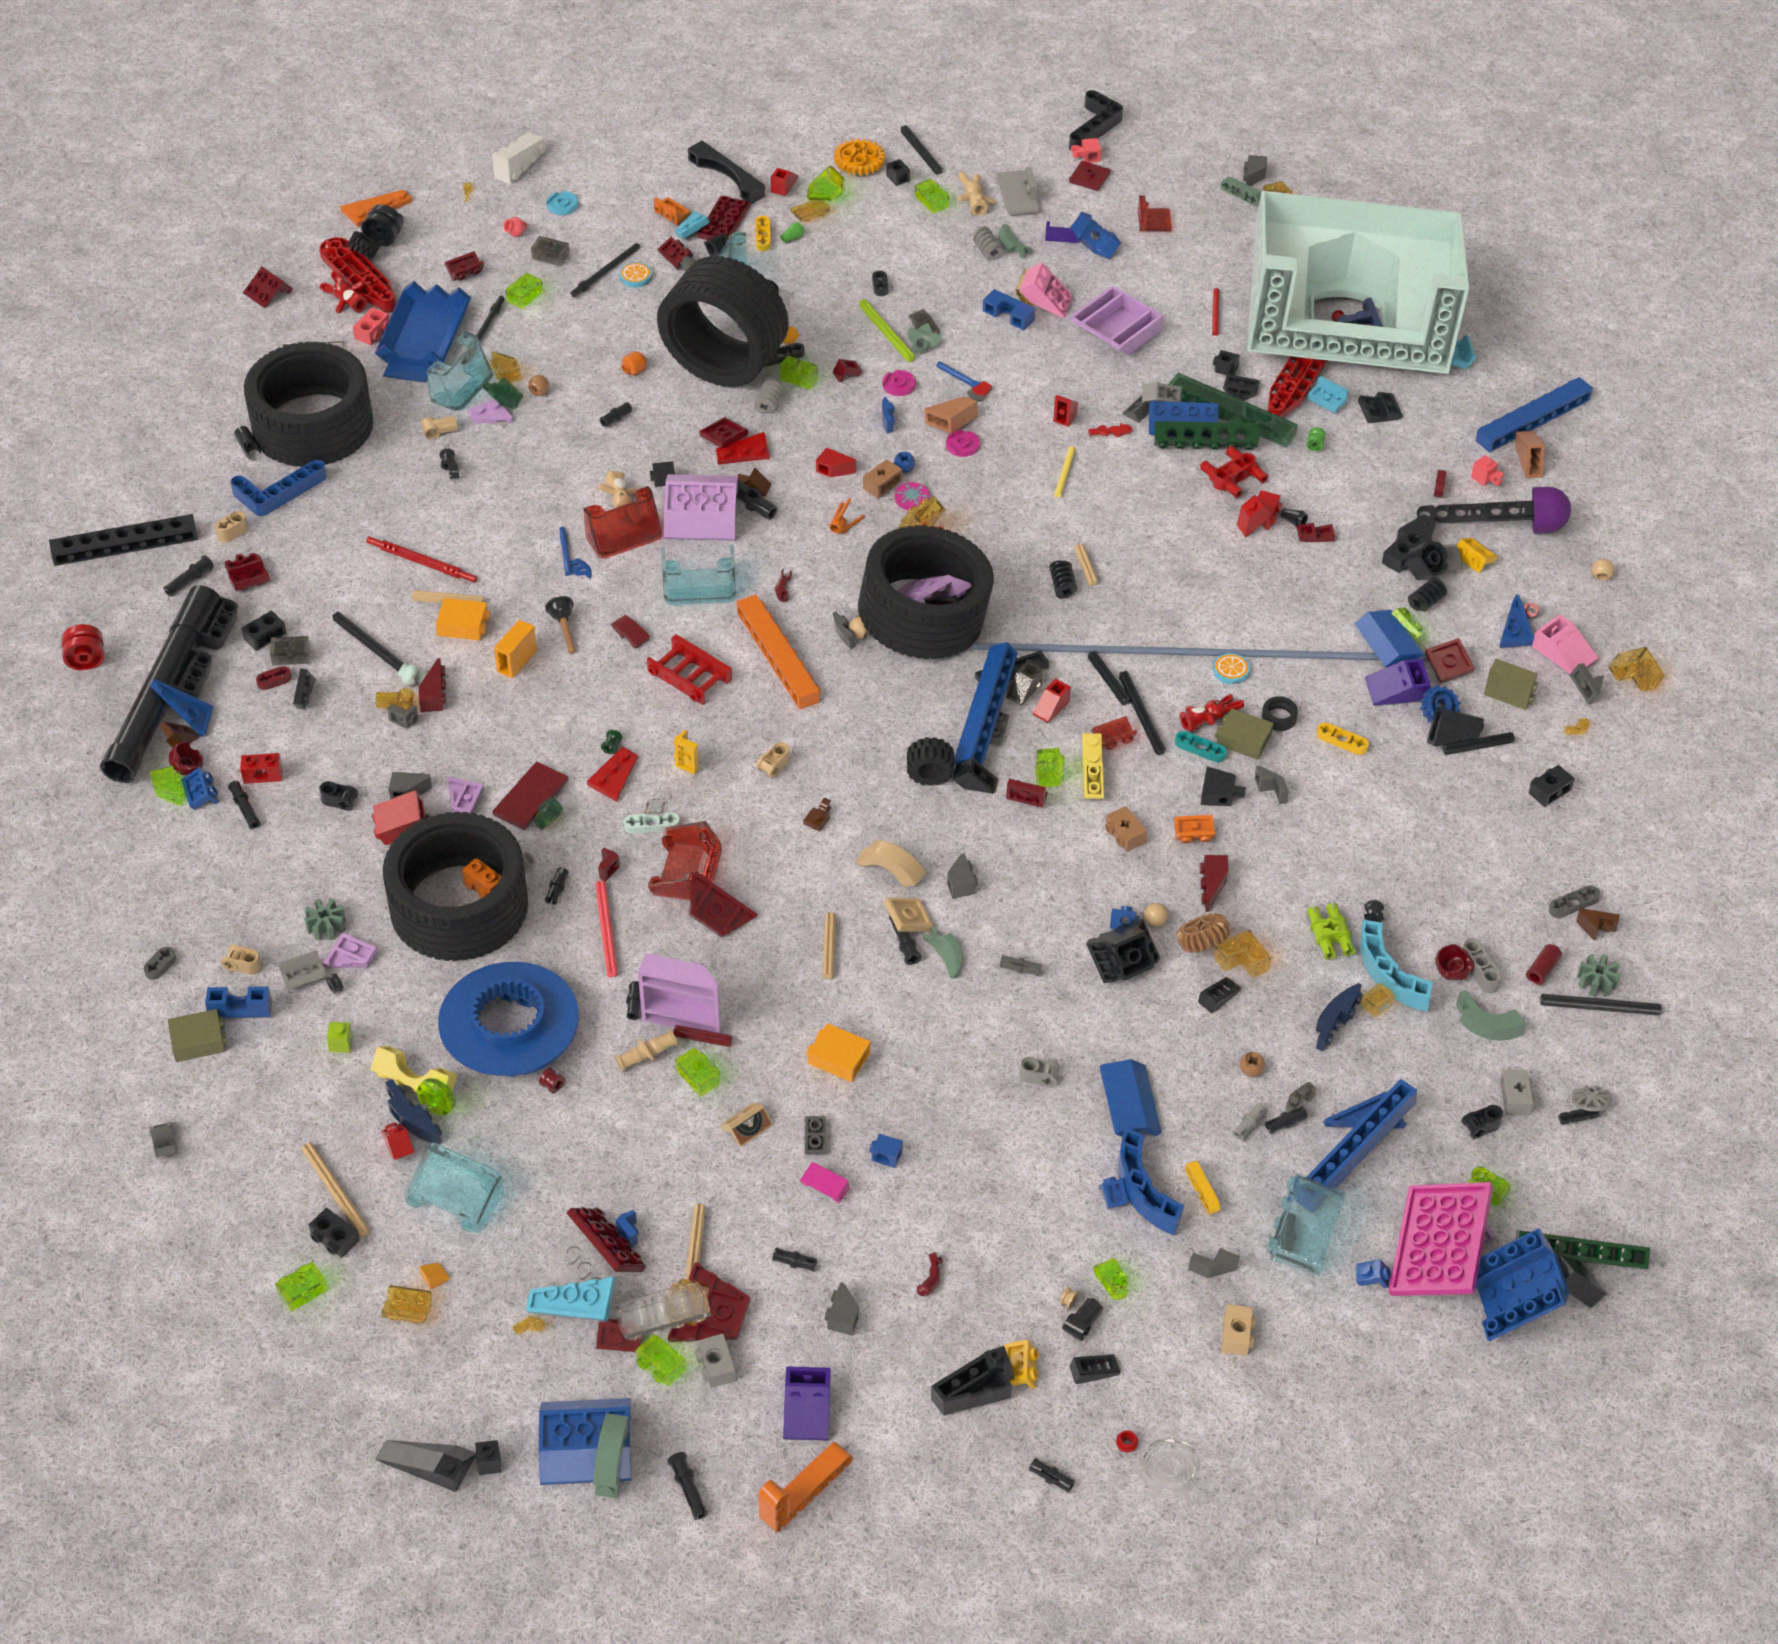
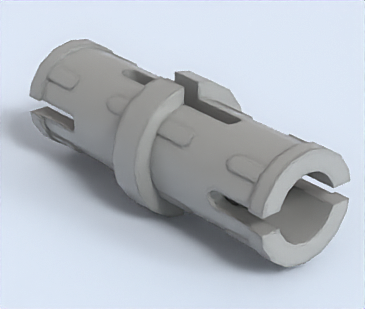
(1250, 1121)

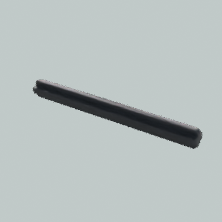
(367, 640)
(1142, 713)
(1600, 1004)

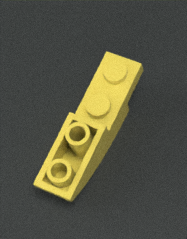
(1092, 766)

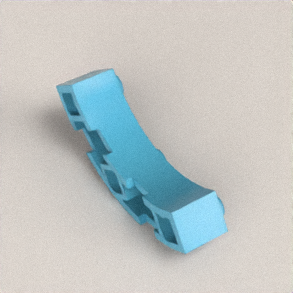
(1384, 970)

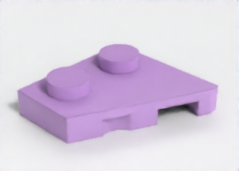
(489, 412)
(464, 795)
(350, 953)

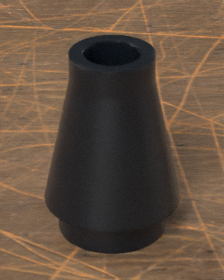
(1295, 517)

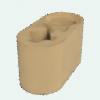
(231, 526)

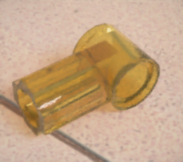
(403, 698)

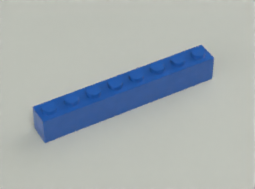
(1534, 414)
(986, 703)
(1365, 1135)

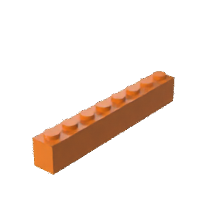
(778, 651)

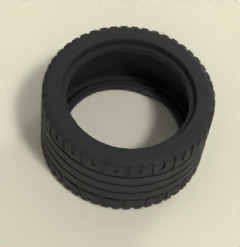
(742, 296)
(303, 371)
(915, 626)
(444, 843)

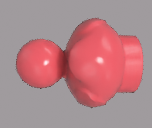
(515, 226)

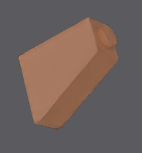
(951, 414)
(1530, 453)

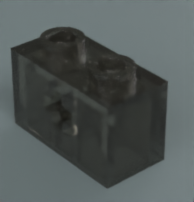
(550, 251)
(290, 650)

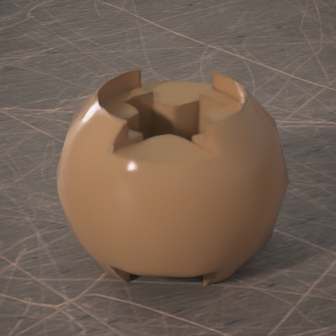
(538, 385)
(1252, 1064)

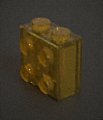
(925, 514)

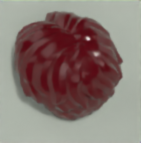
(184, 758)
(1453, 962)

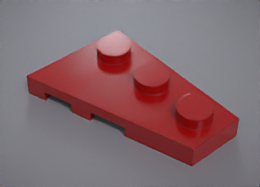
(744, 450)
(613, 774)

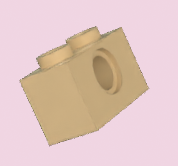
(1237, 1318)

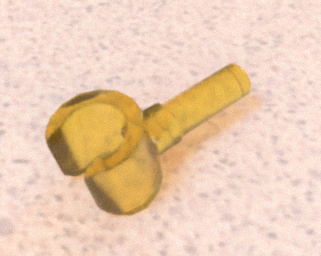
(467, 188)

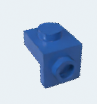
(1373, 1272)

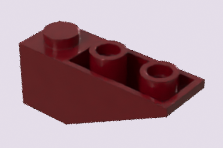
(431, 689)
(1215, 876)

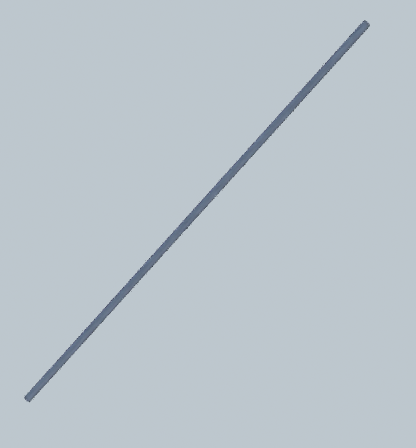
(1186, 651)

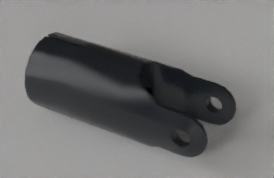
(246, 440)

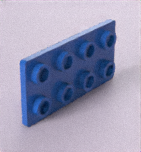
(1182, 413)

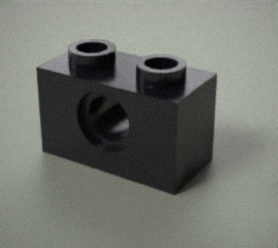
(1551, 785)

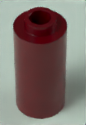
(1544, 964)

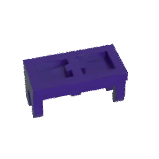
(1059, 234)

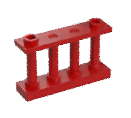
(692, 655)

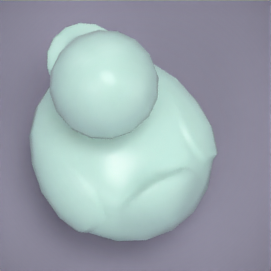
(409, 673)

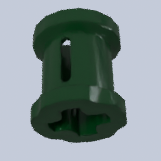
(613, 742)

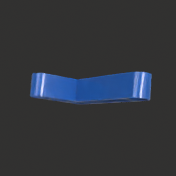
(280, 492)

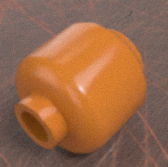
(634, 363)

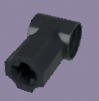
(1080, 1322)

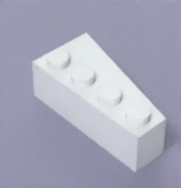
(517, 157)

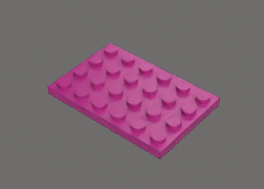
(1441, 1239)

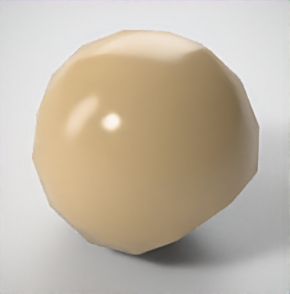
(1602, 569)
(858, 628)
(1156, 915)

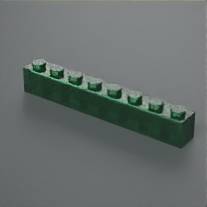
(1236, 410)

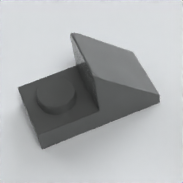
(1586, 684)

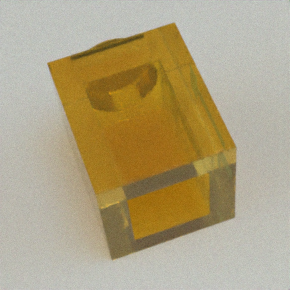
(1377, 1000)

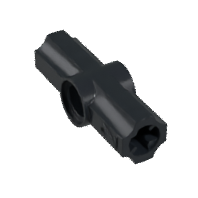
(754, 501)

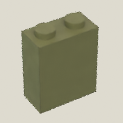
(1511, 684)
(1244, 733)
(197, 1035)

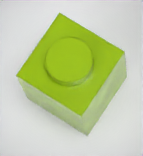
(339, 1037)

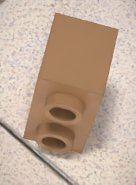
(882, 478)
(1126, 829)

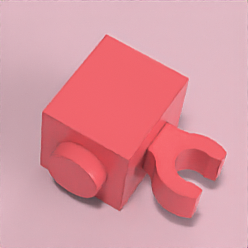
(1089, 150)
(1486, 471)

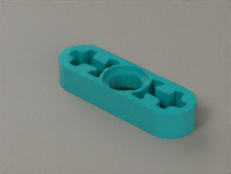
(1197, 740)

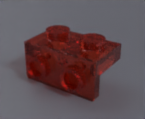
(1115, 732)

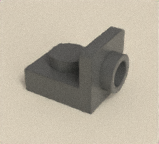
(401, 716)

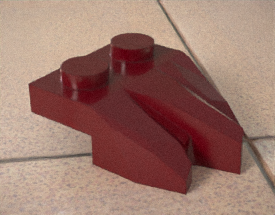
(246, 571)

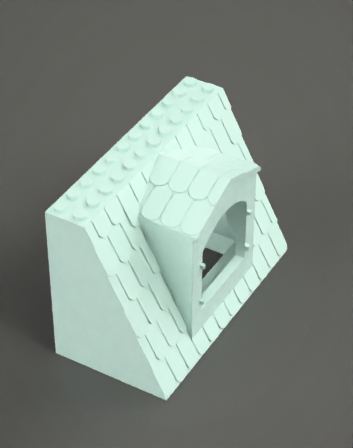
(1357, 250)

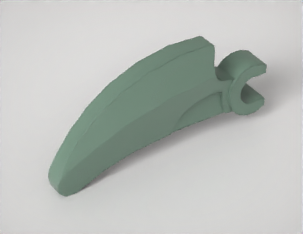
(1011, 242)
(948, 949)

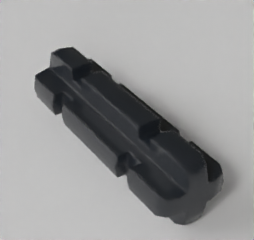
(1576, 1116)

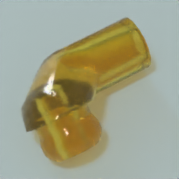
(1579, 729)
(529, 1323)

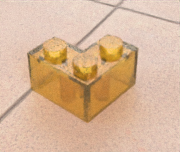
(1639, 666)
(1245, 951)

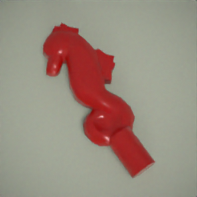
(1115, 430)

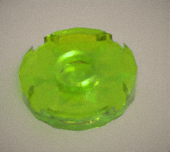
(436, 1096)

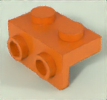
(671, 210)
(1194, 827)
(480, 877)

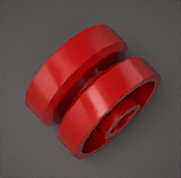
(82, 647)

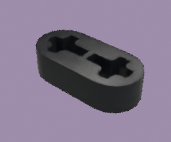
(880, 283)

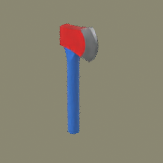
(978, 390)

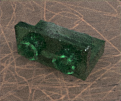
(504, 393)

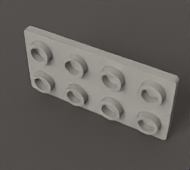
(1019, 191)

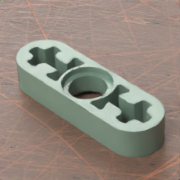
(1250, 194)

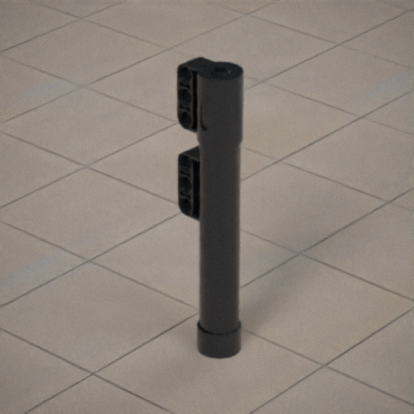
(201, 621)

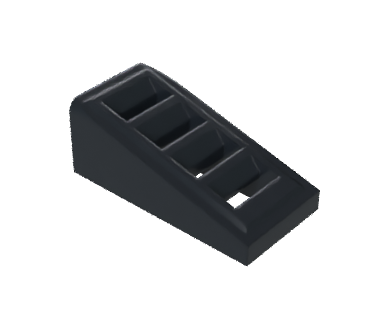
(1212, 1003)
(1082, 1374)

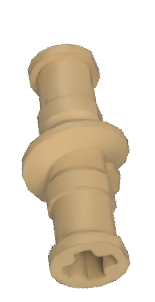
(646, 1050)

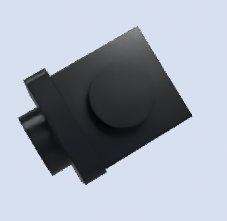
(999, 1359)

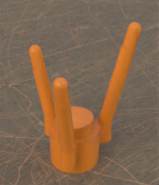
(839, 522)

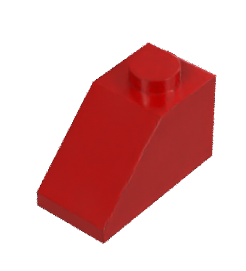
(1064, 410)
(1252, 515)

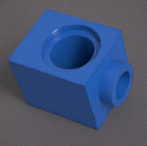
(886, 1150)

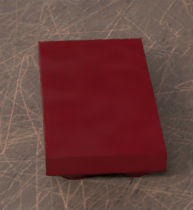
(724, 217)
(532, 790)
(606, 1239)

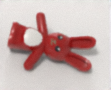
(345, 293)
(1212, 711)

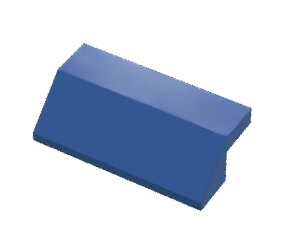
(1388, 637)
(1130, 1097)

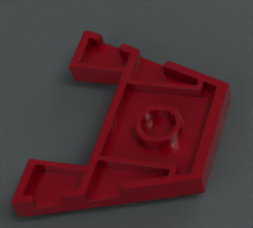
(726, 1305)

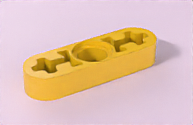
(762, 229)
(1339, 732)
(1204, 1188)

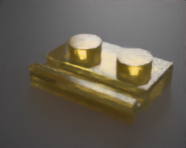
(810, 209)

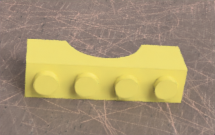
(392, 1064)

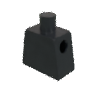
(1220, 788)

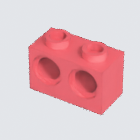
(371, 326)

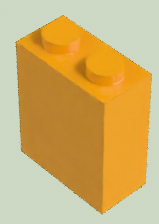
(462, 619)
(515, 648)
(838, 1052)

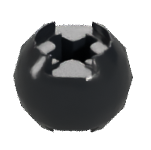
(1374, 910)

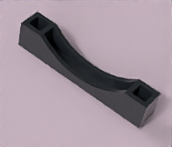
(707, 157)

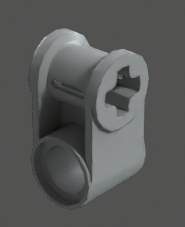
(1037, 1071)

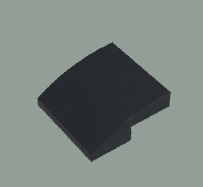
(1380, 408)

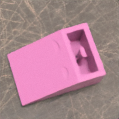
(1045, 290)
(1563, 644)

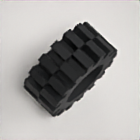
(363, 244)

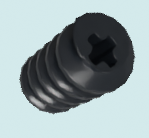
(1063, 578)
(1427, 594)

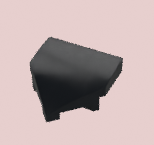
(1241, 386)

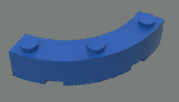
(1142, 1195)

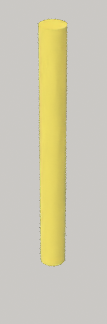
(1064, 473)

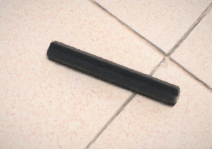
(1109, 678)
(1478, 743)

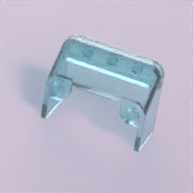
(699, 585)

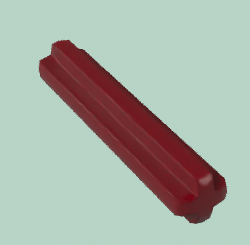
(702, 1035)

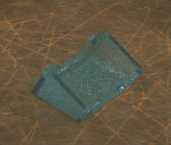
(463, 379)
(1305, 1224)

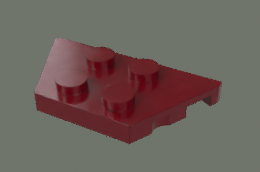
(716, 907)

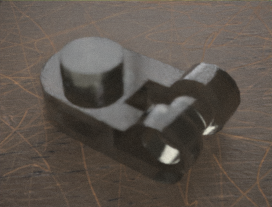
(1304, 1093)

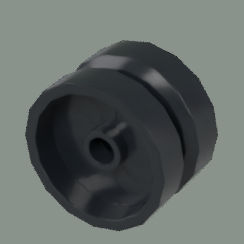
(382, 224)

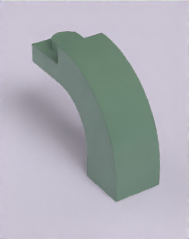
(1488, 1025)
(609, 1455)

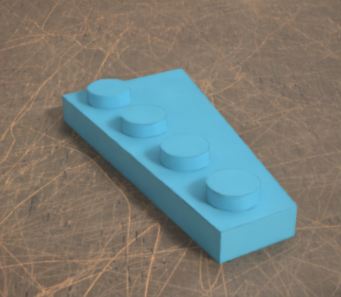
(575, 1300)

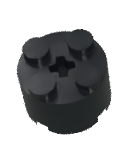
(1427, 560)

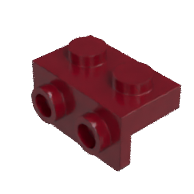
(463, 266)

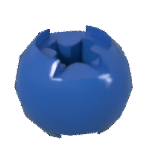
(905, 461)

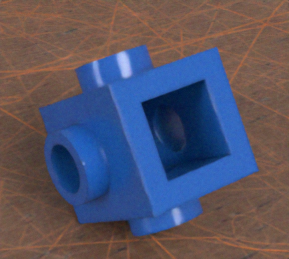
(1118, 914)

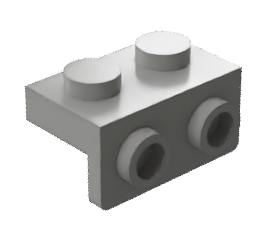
(302, 970)

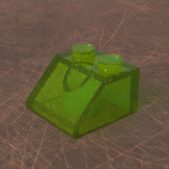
(826, 185)

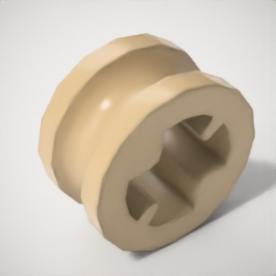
(1068, 1297)

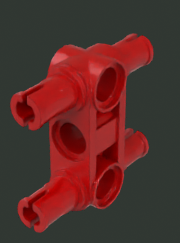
(1234, 471)

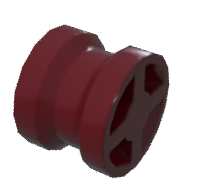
(551, 1080)

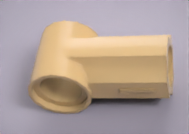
(433, 428)

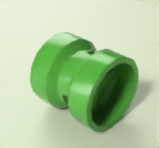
(1316, 439)

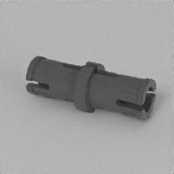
(1034, 968)

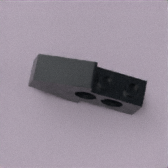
(1409, 535)

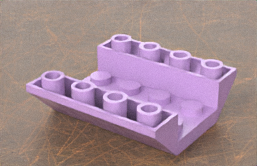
(700, 507)
(934, 588)

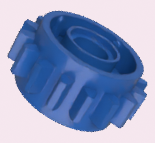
(1438, 695)

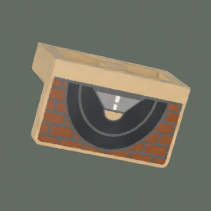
(747, 1123)

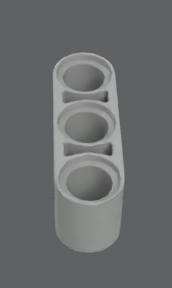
(1484, 969)

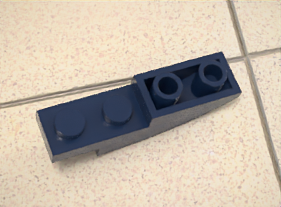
(1337, 1012)
(412, 1117)

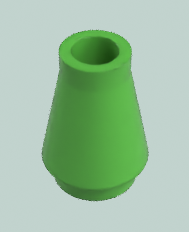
(793, 232)

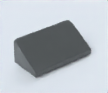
(1137, 410)

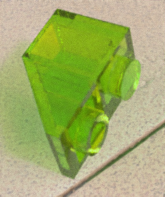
(166, 786)

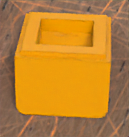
(792, 335)
(433, 1274)

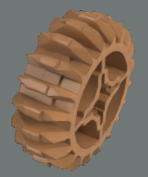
(1203, 932)

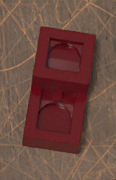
(1310, 533)
(631, 631)

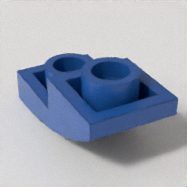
(887, 415)

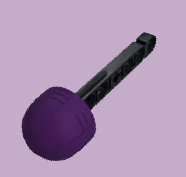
(1547, 510)

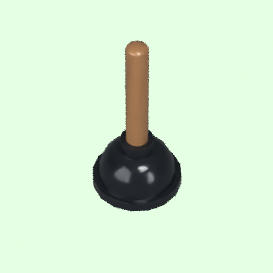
(560, 609)

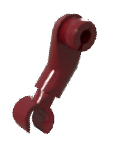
(780, 590)
(933, 1280)

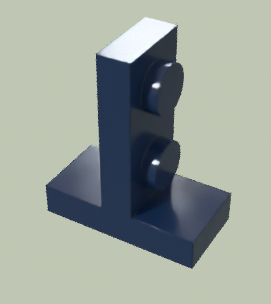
(1368, 316)

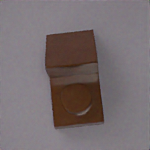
(756, 480)
(178, 733)
(1593, 920)

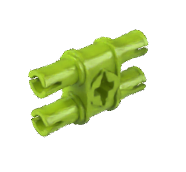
(1331, 931)

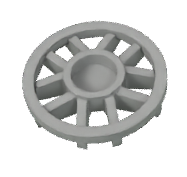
(1592, 1097)

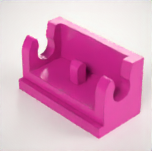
(825, 1182)

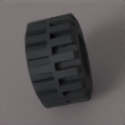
(930, 761)

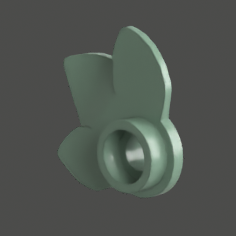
(923, 336)

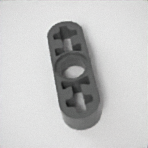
(1578, 895)

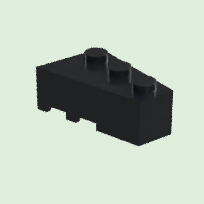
(970, 1387)

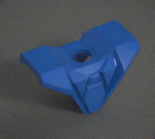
(1107, 241)

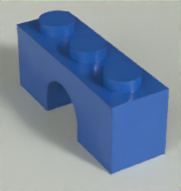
(1020, 313)
(255, 1004)

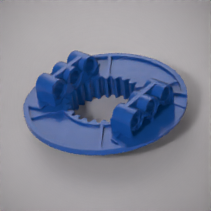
(515, 1053)

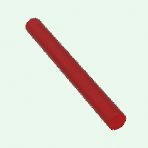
(1215, 315)

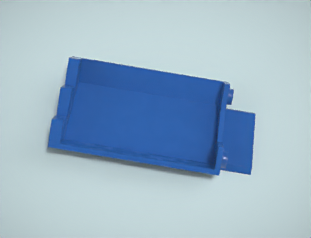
(421, 330)

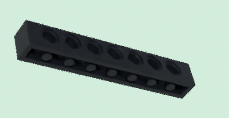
(123, 539)

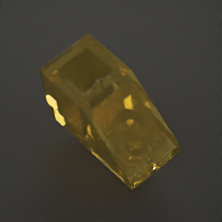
(505, 367)

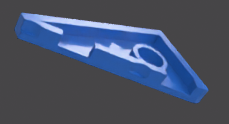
(1517, 627)
(191, 709)
(1352, 1115)

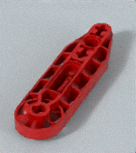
(336, 255)
(1283, 400)

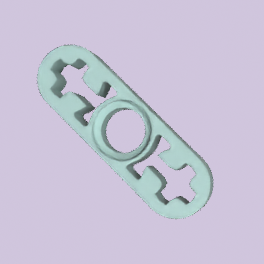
(638, 818)

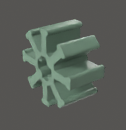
(324, 919)
(1598, 975)

